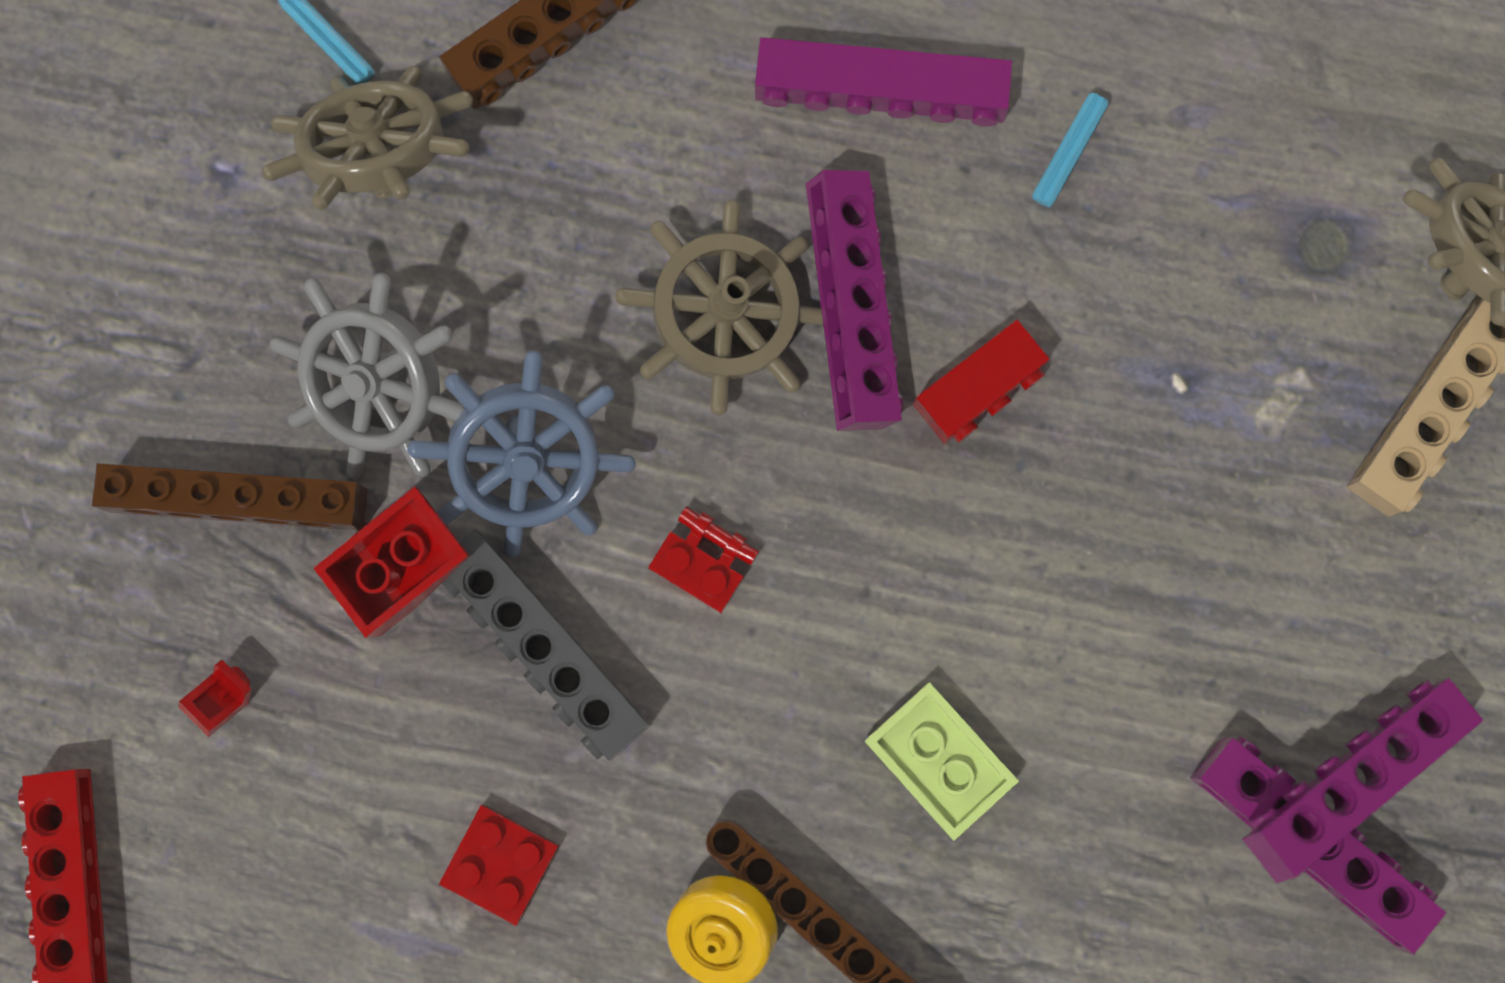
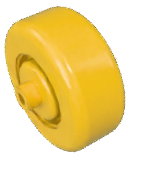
(722, 930)

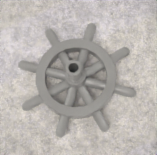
(368, 375)

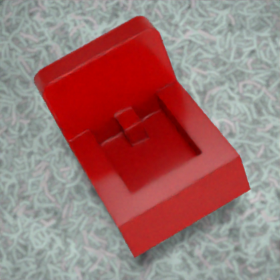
(217, 698)

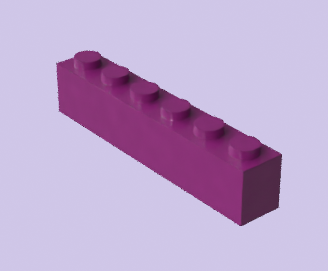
(883, 81)

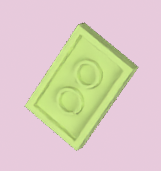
(941, 761)

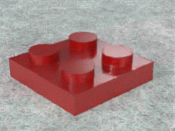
(499, 864)

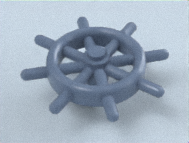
(522, 454)

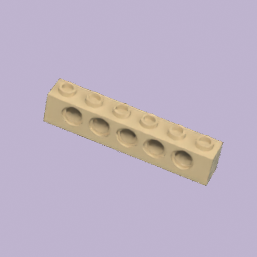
(1377, 477)

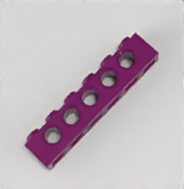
(843, 319)
(1447, 721)
(1415, 911)

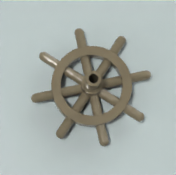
(368, 137)
(1468, 244)
(724, 306)

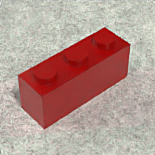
(982, 383)

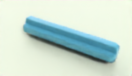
(329, 40)
(1070, 150)

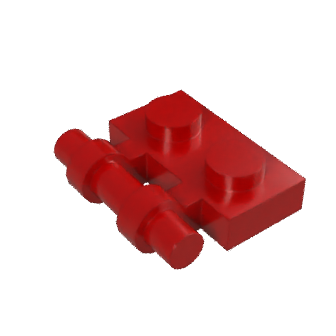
(696, 571)

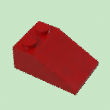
(392, 564)

